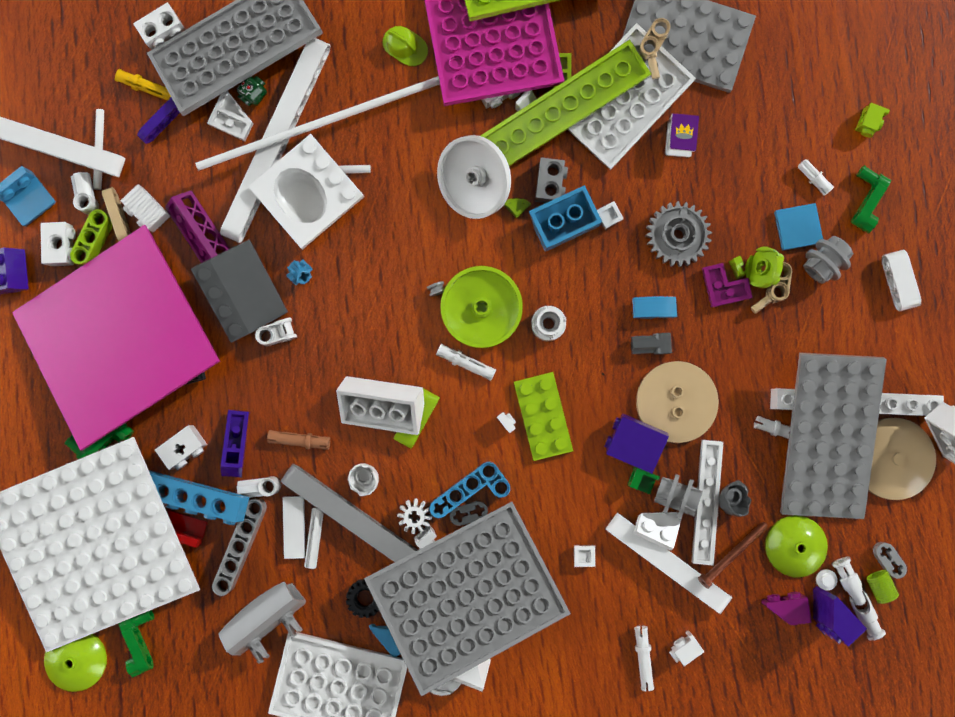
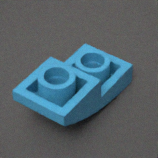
(654, 307)

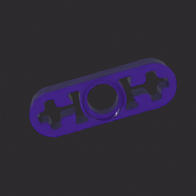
(158, 122)

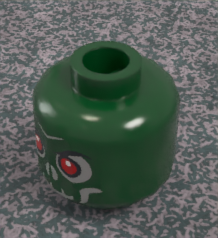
(252, 91)

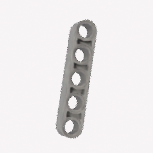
(235, 555)

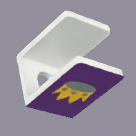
(681, 135)

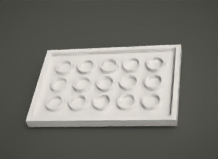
(622, 122)
(335, 680)

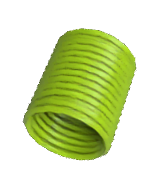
(882, 587)

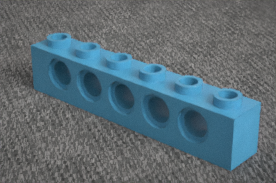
(234, 503)

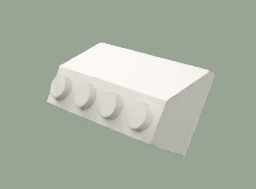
(381, 405)

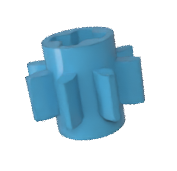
(299, 272)

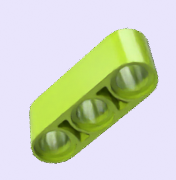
(91, 227)
(430, 402)

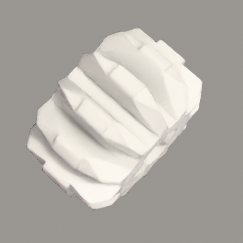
(409, 520)

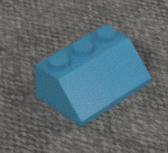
(565, 218)

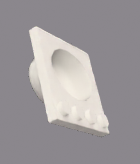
(306, 191)

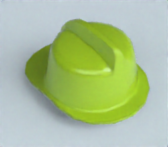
(405, 46)

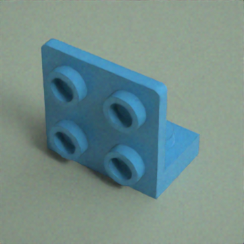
(25, 195)

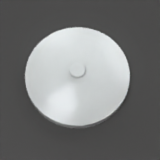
(474, 176)

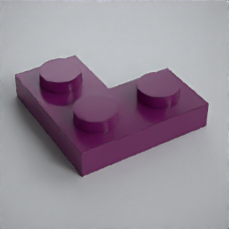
(722, 291)

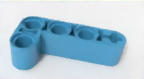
(467, 492)

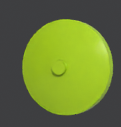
(481, 306)

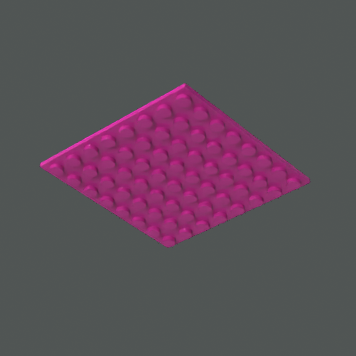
(114, 337)

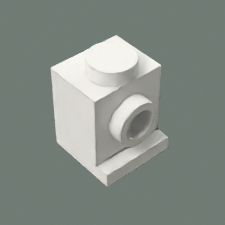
(686, 649)

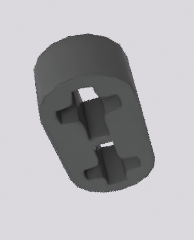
(467, 508)

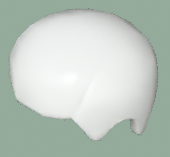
(363, 479)

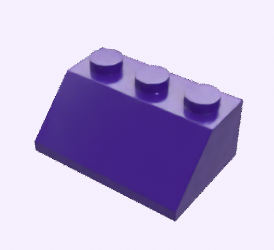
(835, 618)

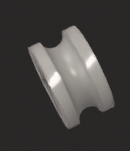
(436, 288)

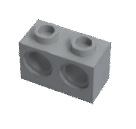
(546, 180)

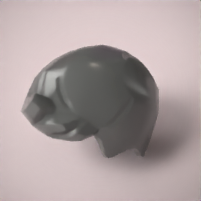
(735, 499)

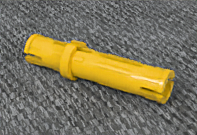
(138, 83)

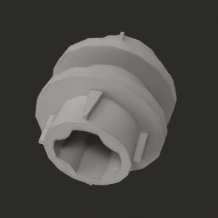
(830, 257)
(678, 496)

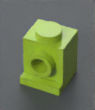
(871, 119)

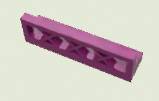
(195, 231)

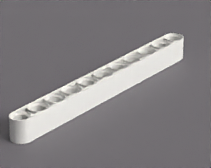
(284, 118)

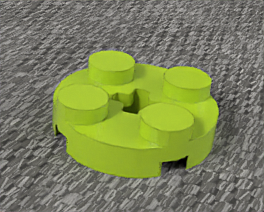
(772, 272)

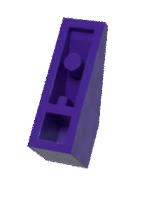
(234, 443)

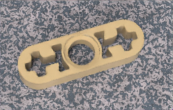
(116, 213)

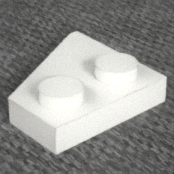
(230, 117)
(658, 528)

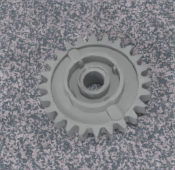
(682, 219)

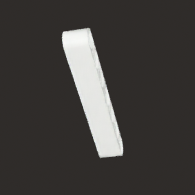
(61, 147)
(668, 563)

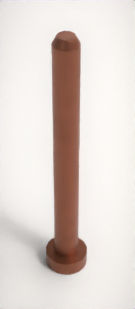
(706, 579)

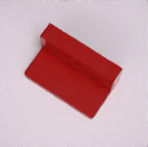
(188, 529)

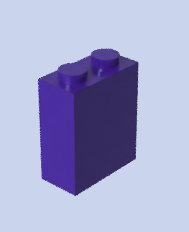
(636, 443)

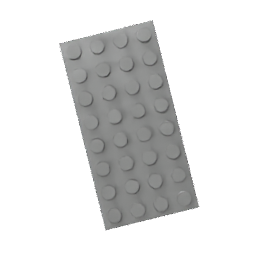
(230, 48)
(832, 435)

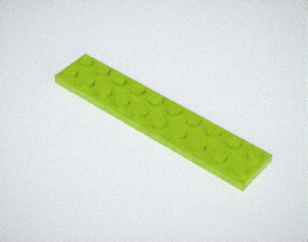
(569, 103)

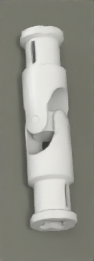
(853, 585)

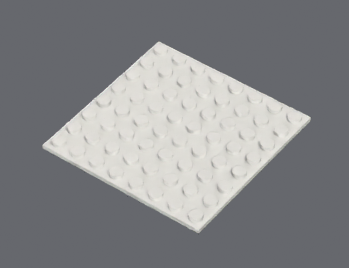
(91, 545)

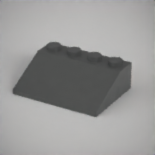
(239, 290)

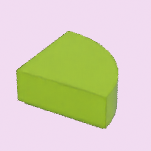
(517, 206)
(736, 264)

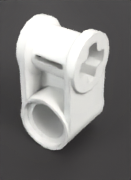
(277, 332)

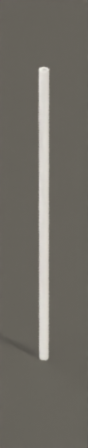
(317, 123)

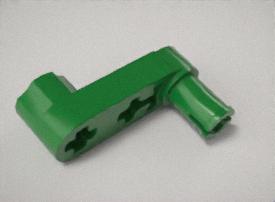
(879, 183)
(119, 434)
(141, 658)

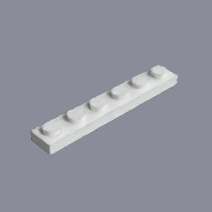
(707, 510)

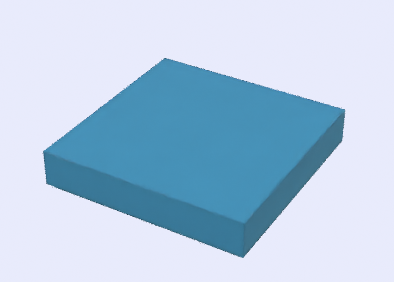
(798, 226)

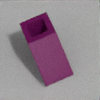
(791, 608)

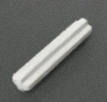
(314, 538)

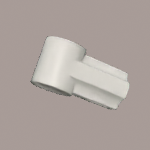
(83, 192)
(257, 487)

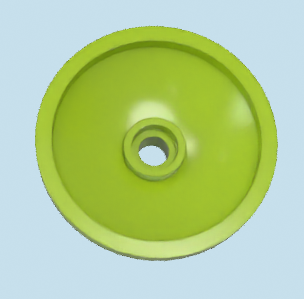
(783, 544)
(87, 660)

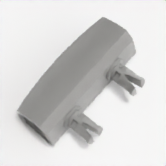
(260, 618)

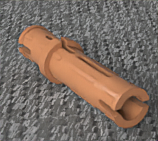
(308, 441)

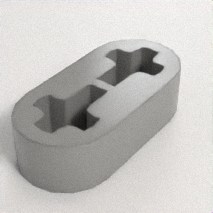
(893, 557)

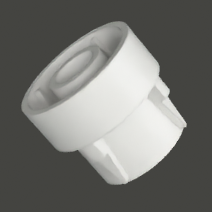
(558, 319)

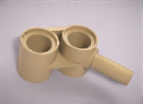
(656, 40)
(783, 285)

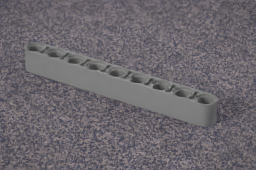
(346, 514)

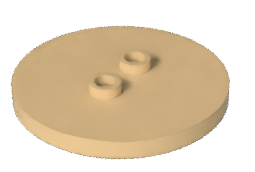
(678, 400)

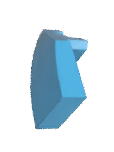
(384, 636)

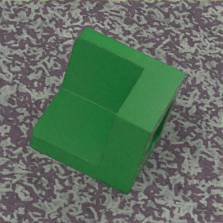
(642, 480)

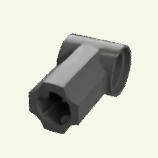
(657, 343)

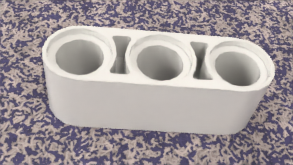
(901, 280)

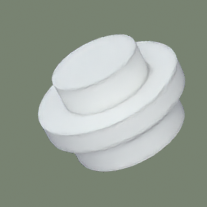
(826, 579)

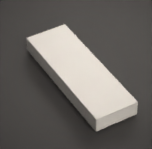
(294, 527)

